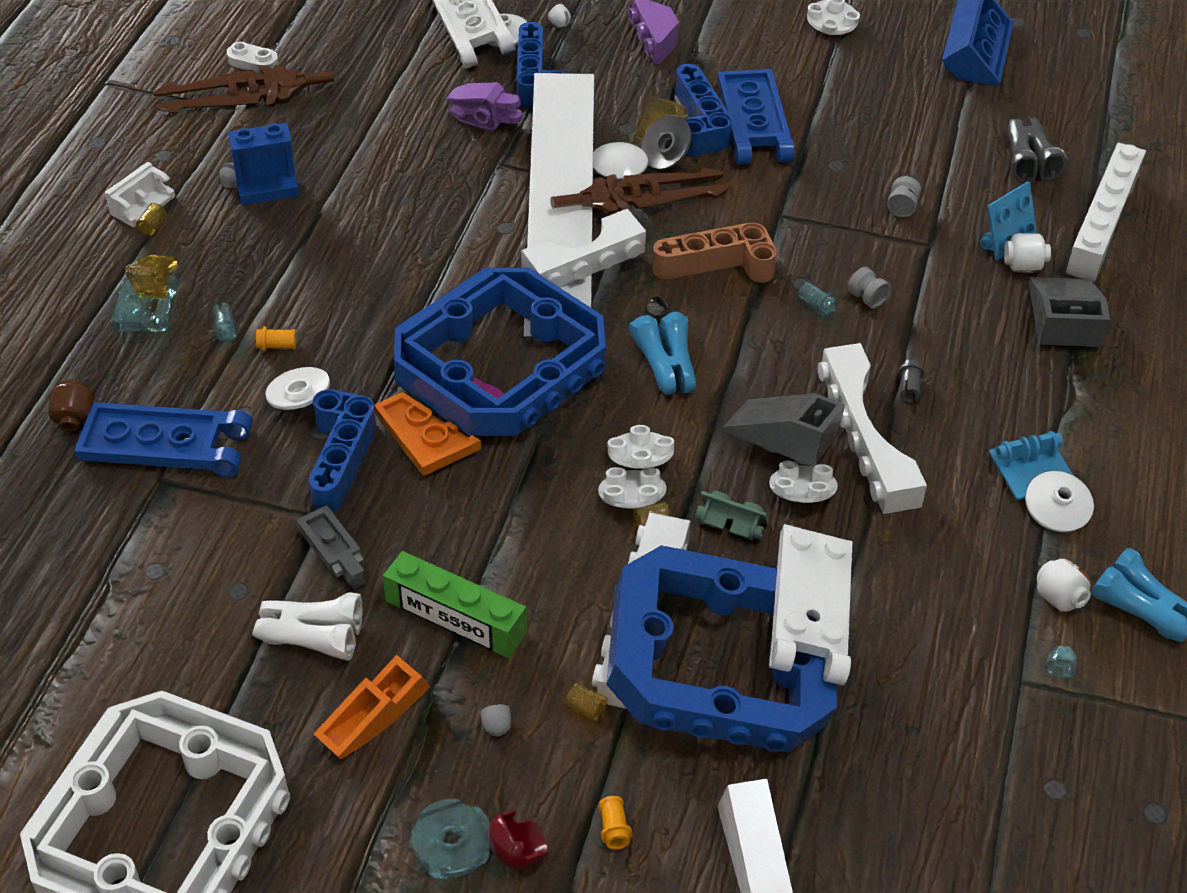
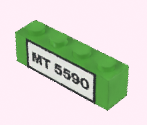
(455, 604)

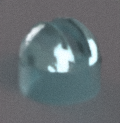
(1062, 662)

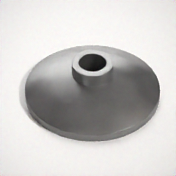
(666, 142)

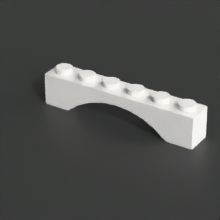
(1105, 212)
(891, 474)
(657, 532)

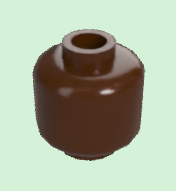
(70, 404)

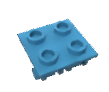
(1008, 217)
(1027, 458)

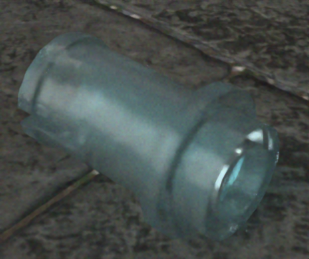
(823, 302)
(224, 327)

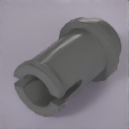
(911, 375)

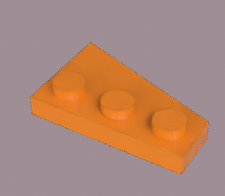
(422, 435)

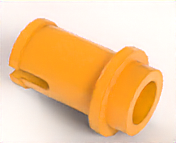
(275, 339)
(616, 831)

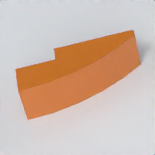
(372, 708)

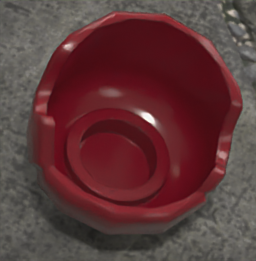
(515, 842)

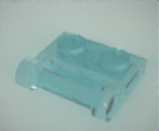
(133, 312)

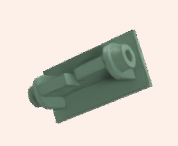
(745, 517)

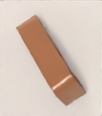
(716, 250)

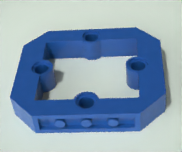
(450, 385)
(643, 633)

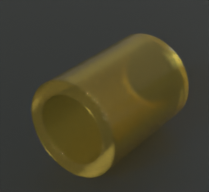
(151, 219)
(641, 514)
(586, 702)

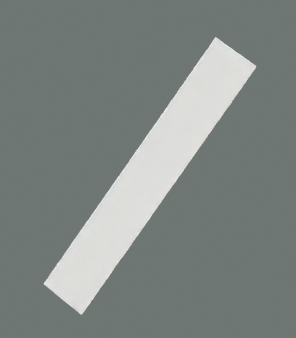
(561, 166)

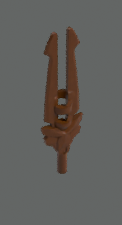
(272, 83)
(611, 195)

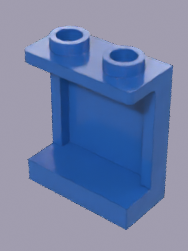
(263, 163)

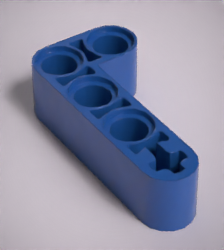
(529, 61)
(707, 115)
(351, 428)

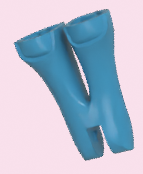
(676, 360)
(1138, 592)

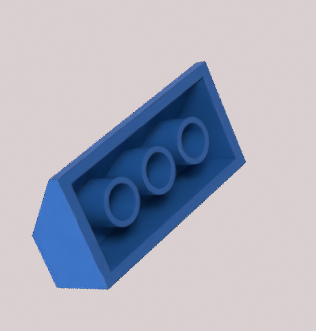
(978, 41)

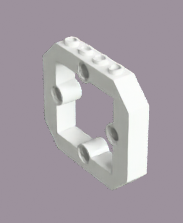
(183, 729)

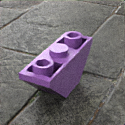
(656, 27)

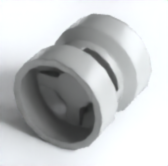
(904, 196)
(866, 285)

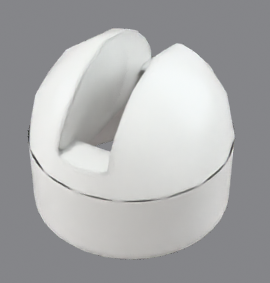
(559, 16)

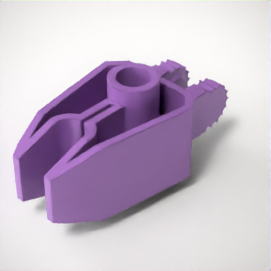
(484, 105)

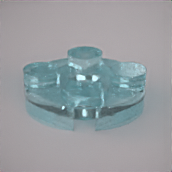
(448, 859)

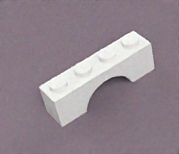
(619, 240)

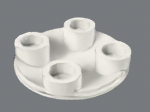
(832, 17)
(619, 159)
(640, 448)
(803, 482)
(632, 487)

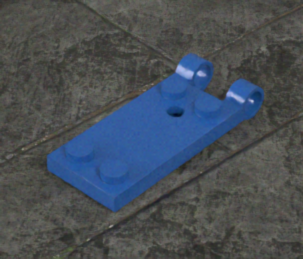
(756, 114)
(152, 434)

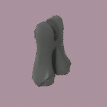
(1043, 156)

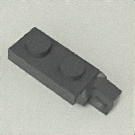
(333, 545)

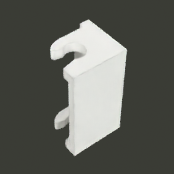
(136, 191)

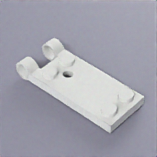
(472, 25)
(816, 583)

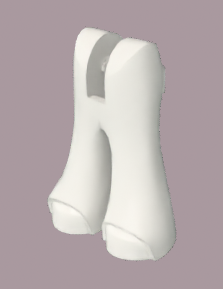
(316, 625)

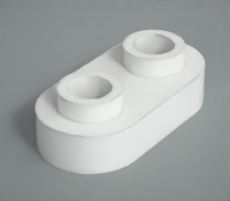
(250, 56)

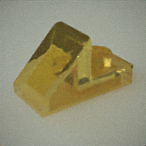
(656, 109)
(149, 275)

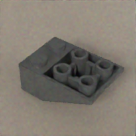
(1069, 312)
(789, 425)

